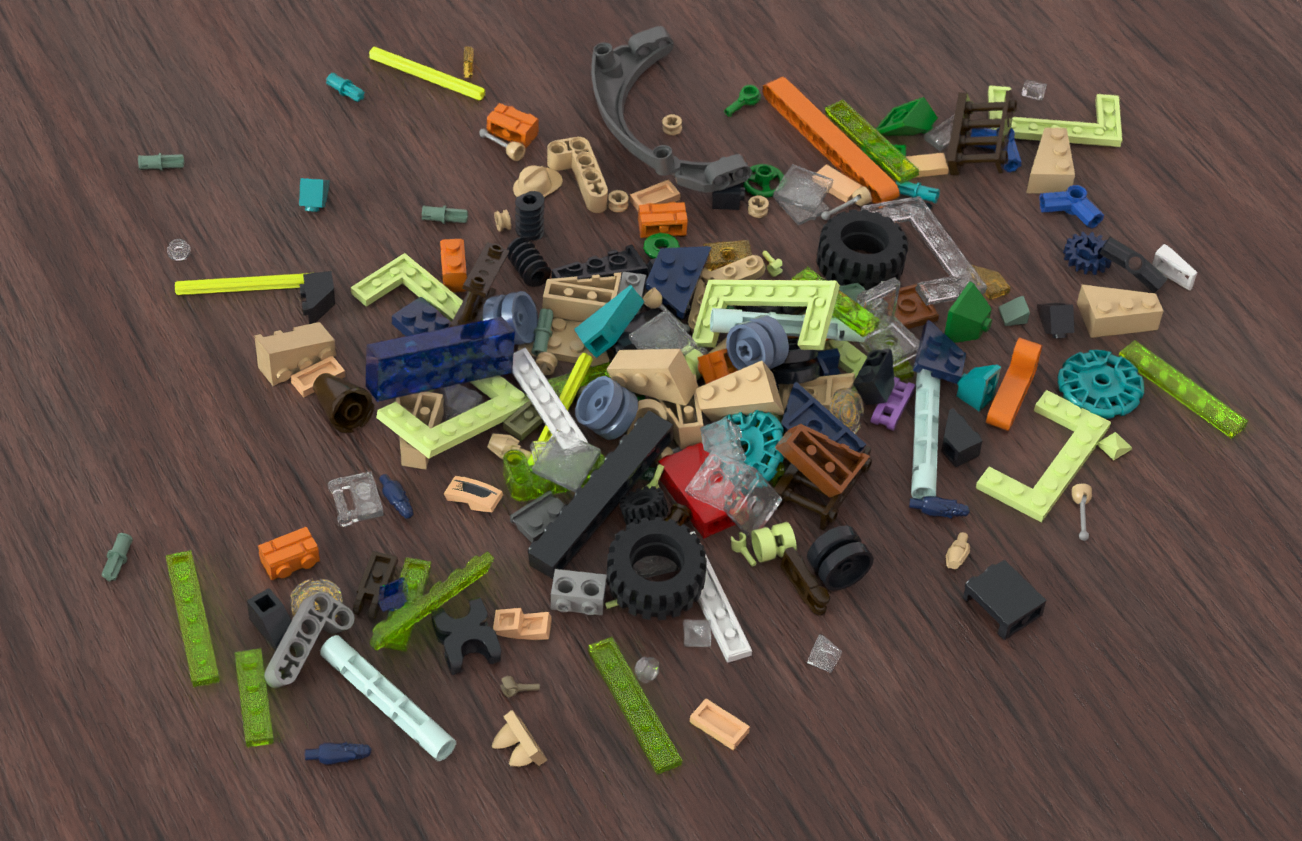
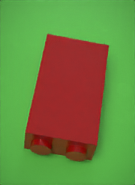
(676, 476)

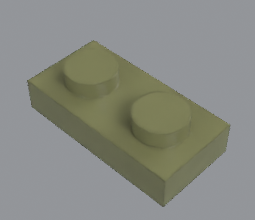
(523, 421)

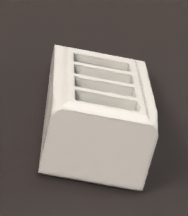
(1170, 264)

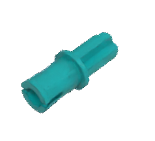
(345, 87)
(914, 190)

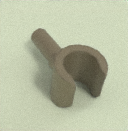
(510, 687)

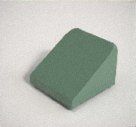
(1014, 312)

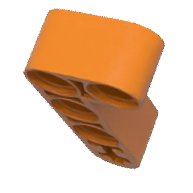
(1015, 384)

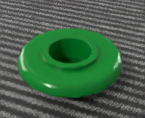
(659, 240)

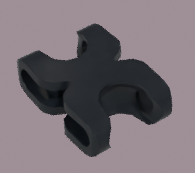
(466, 635)

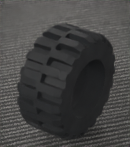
(863, 232)
(656, 539)

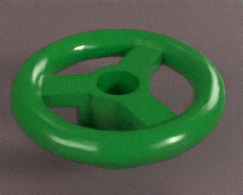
(763, 175)

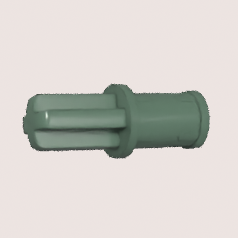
(160, 161)
(444, 214)
(543, 331)
(117, 556)

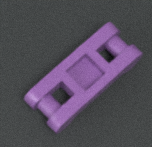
(895, 404)

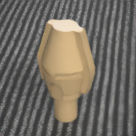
(500, 444)
(958, 551)

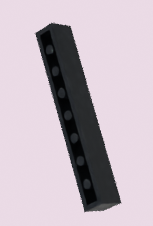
(600, 494)

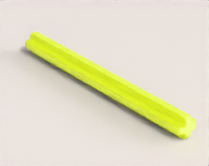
(427, 73)
(239, 284)
(568, 392)

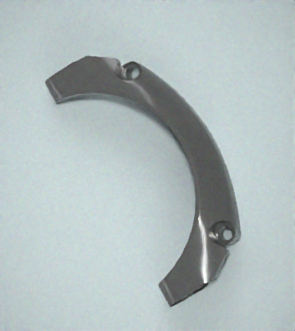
(612, 79)

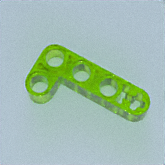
(525, 484)

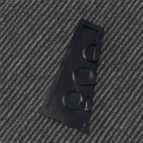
(606, 266)

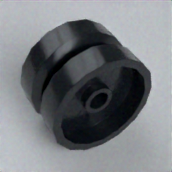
(798, 366)
(840, 558)

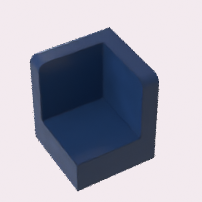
(829, 362)

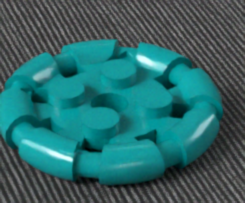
(1100, 396)
(758, 446)

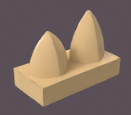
(514, 732)

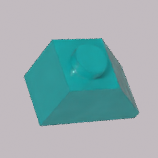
(313, 193)
(979, 386)

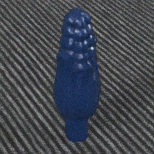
(396, 496)
(939, 507)
(337, 752)

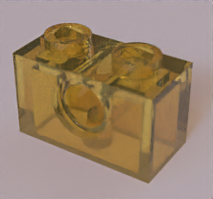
(726, 253)

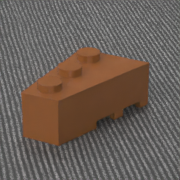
(821, 459)

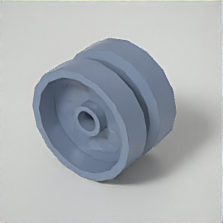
(518, 312)
(757, 341)
(606, 408)

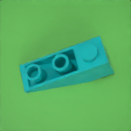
(610, 321)

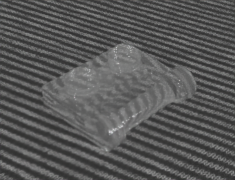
(363, 494)

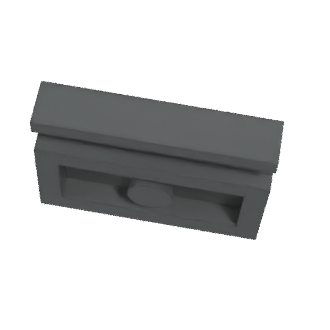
(535, 516)

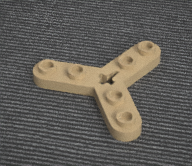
(743, 269)

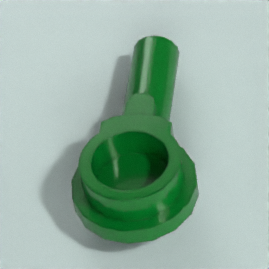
(748, 95)

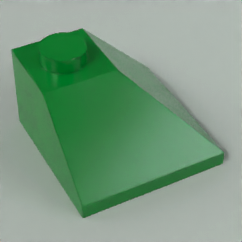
(908, 119)
(968, 316)

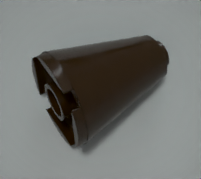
(343, 402)

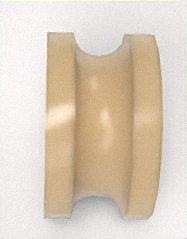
(672, 129)
(618, 195)
(754, 210)
(502, 220)
(546, 362)

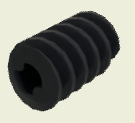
(530, 215)
(528, 262)

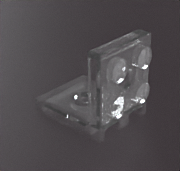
(882, 303)
(735, 492)

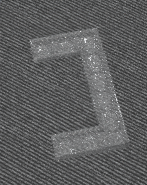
(940, 244)

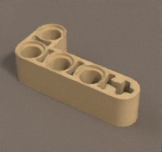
(578, 155)

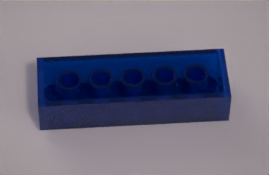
(439, 358)

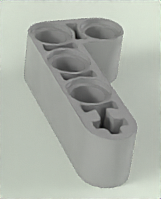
(304, 642)

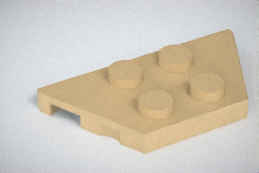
(566, 343)
(821, 388)

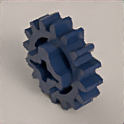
(1084, 253)

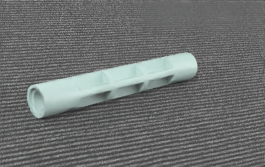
(724, 319)
(925, 435)
(388, 698)

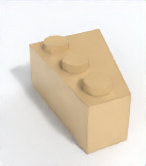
(1053, 163)
(579, 298)
(1118, 311)
(293, 351)
(654, 374)
(742, 392)
(429, 410)
(685, 420)

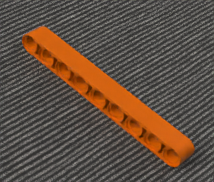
(829, 140)

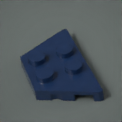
(677, 275)
(419, 318)
(939, 355)
(806, 410)

